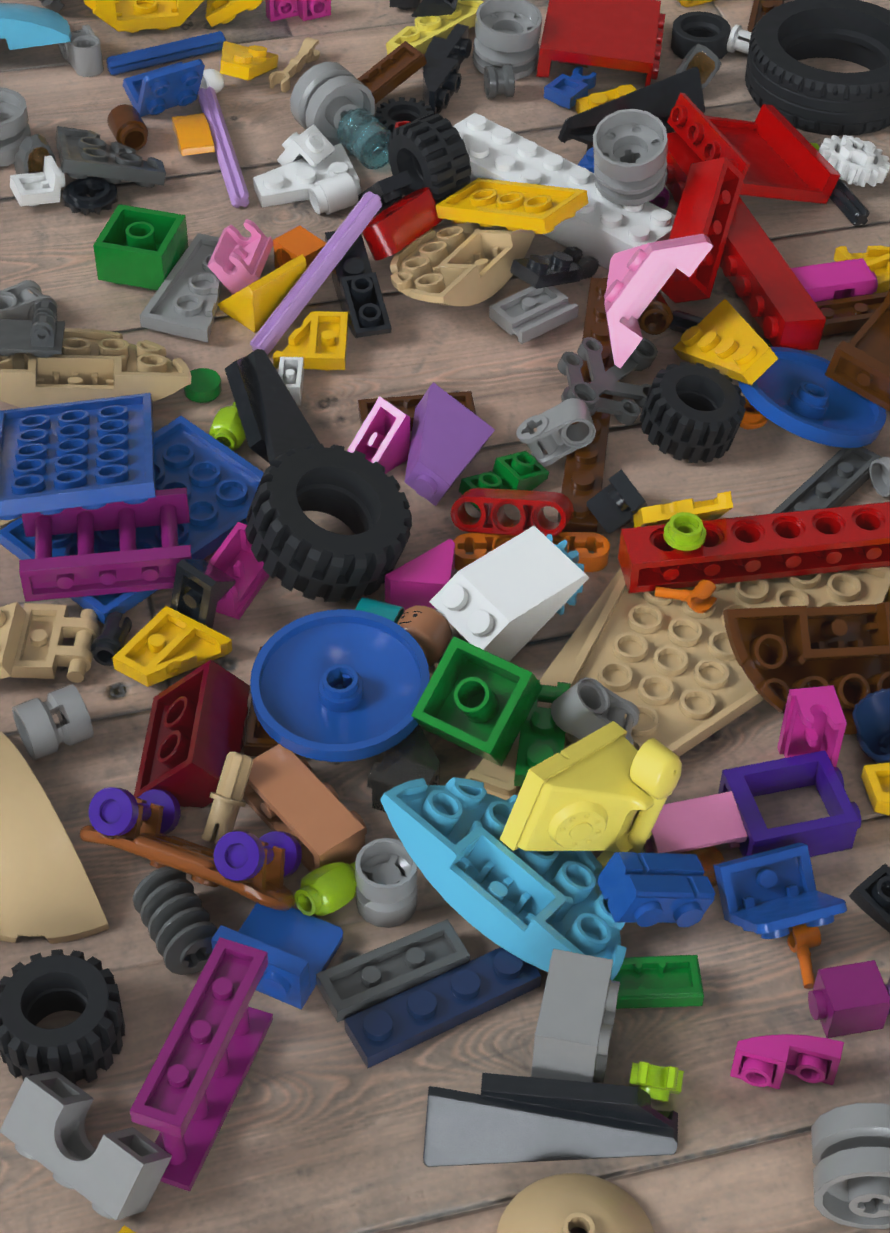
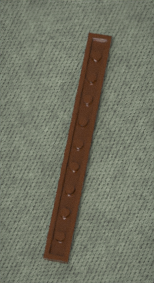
(586, 465)

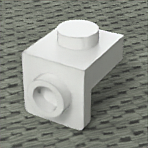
(309, 144)
(39, 187)

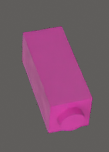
(837, 279)

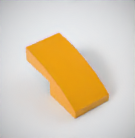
(193, 134)

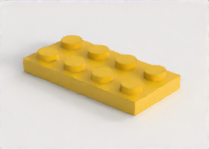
(512, 205)

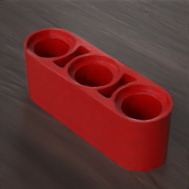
(401, 224)
(495, 521)

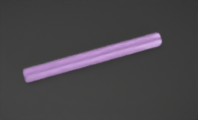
(224, 148)
(316, 273)

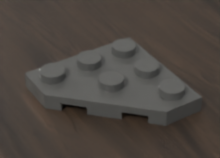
(86, 155)

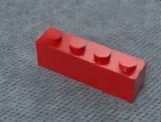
(704, 209)

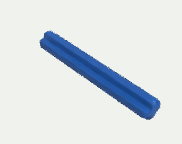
(165, 53)

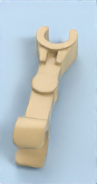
(305, 55)

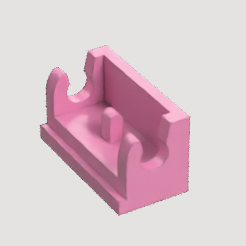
(240, 259)
(697, 825)

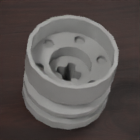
(507, 35)
(630, 157)

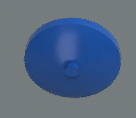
(812, 405)
(339, 685)

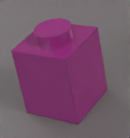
(849, 999)

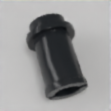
(111, 638)

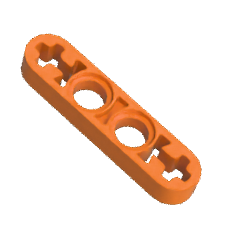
(581, 541)

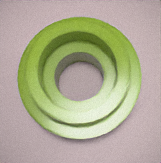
(685, 532)

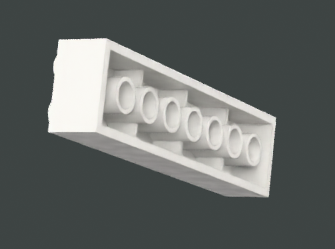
(598, 227)

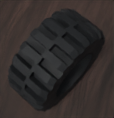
(315, 558)

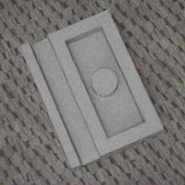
(533, 312)

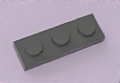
(391, 969)

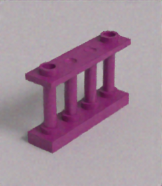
(108, 571)
(204, 1060)

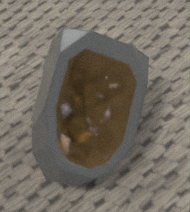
(704, 60)
(31, 154)

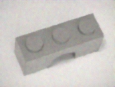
(50, 1128)

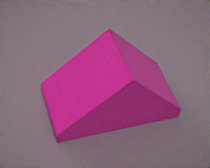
(384, 435)
(421, 577)

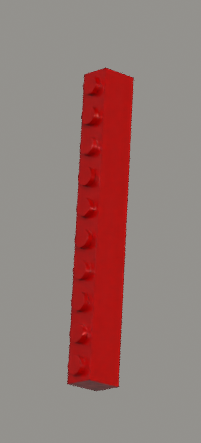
(756, 268)

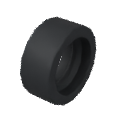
(692, 28)

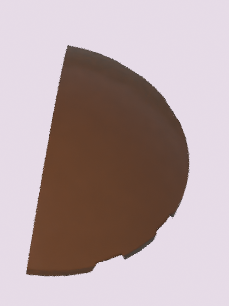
(813, 649)

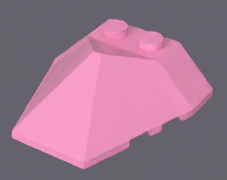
(636, 279)

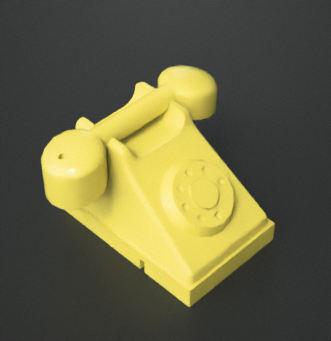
(594, 796)

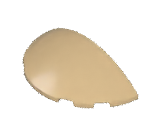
(458, 263)
(90, 368)
(40, 872)

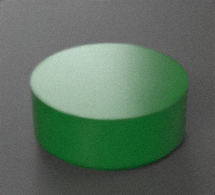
(204, 385)

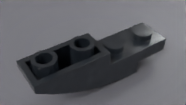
(442, 67)
(360, 292)

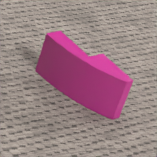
(304, 9)
(766, 1058)

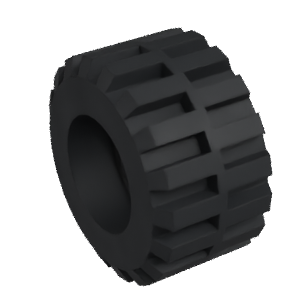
(431, 154)
(692, 412)
(53, 986)

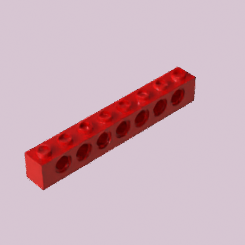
(760, 548)

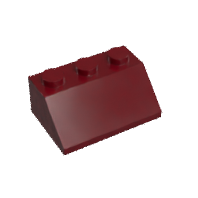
(192, 733)

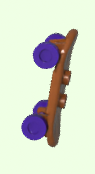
(239, 859)

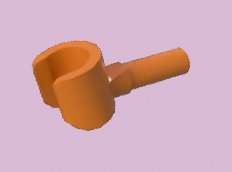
(698, 599)
(800, 941)

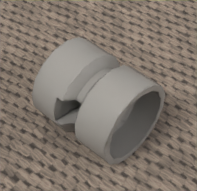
(37, 725)
(385, 883)

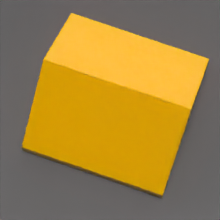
(259, 300)

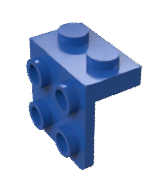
(165, 87)
(774, 892)
(295, 947)

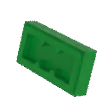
(660, 982)

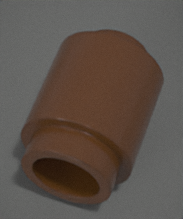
(128, 126)

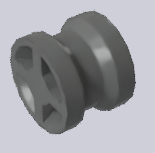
(499, 81)

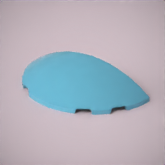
(32, 26)
(512, 897)

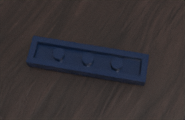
(439, 1005)

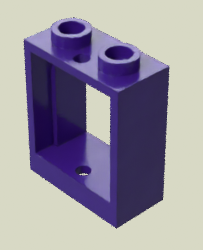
(784, 774)

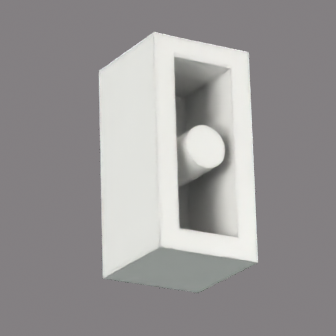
(292, 373)

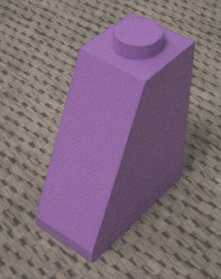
(442, 443)

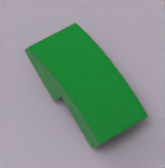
(510, 472)

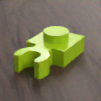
(656, 1080)

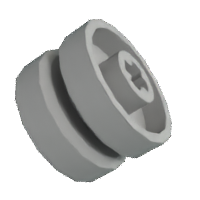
(326, 96)
(13, 124)
(853, 1165)

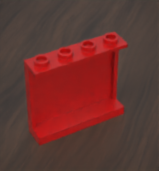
(603, 35)
(767, 152)

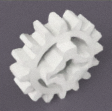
(856, 160)

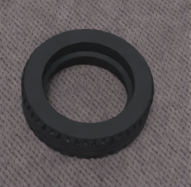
(815, 97)

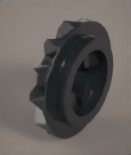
(100, 191)

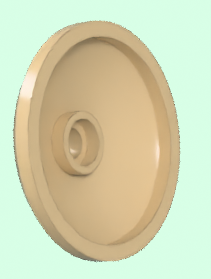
(574, 1201)

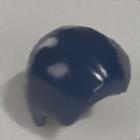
(873, 725)

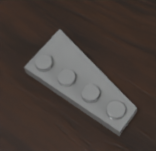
(188, 296)

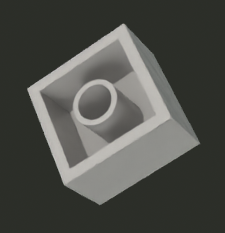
(575, 1018)

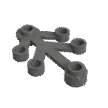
(607, 382)

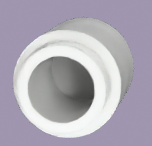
(334, 193)

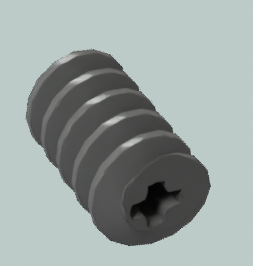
(175, 920)

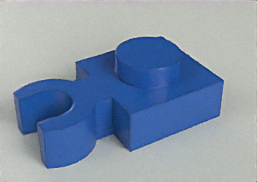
(566, 89)

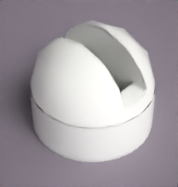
(213, 79)

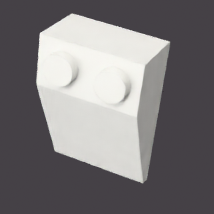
(509, 593)

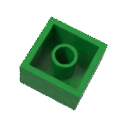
(140, 246)
(477, 700)

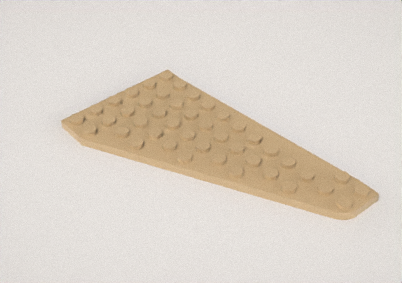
(676, 659)

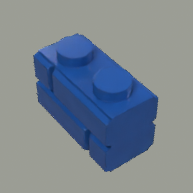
(656, 888)

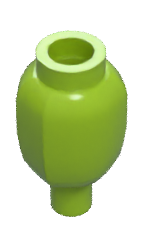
(228, 428)
(326, 889)

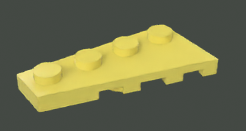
(438, 26)

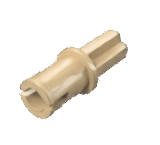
(228, 796)

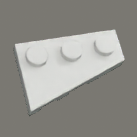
(293, 180)

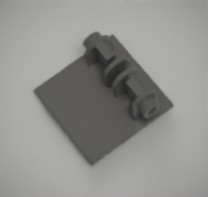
(38, 336)

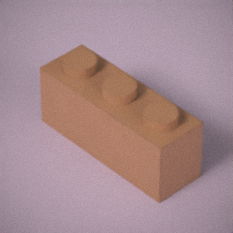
(298, 803)

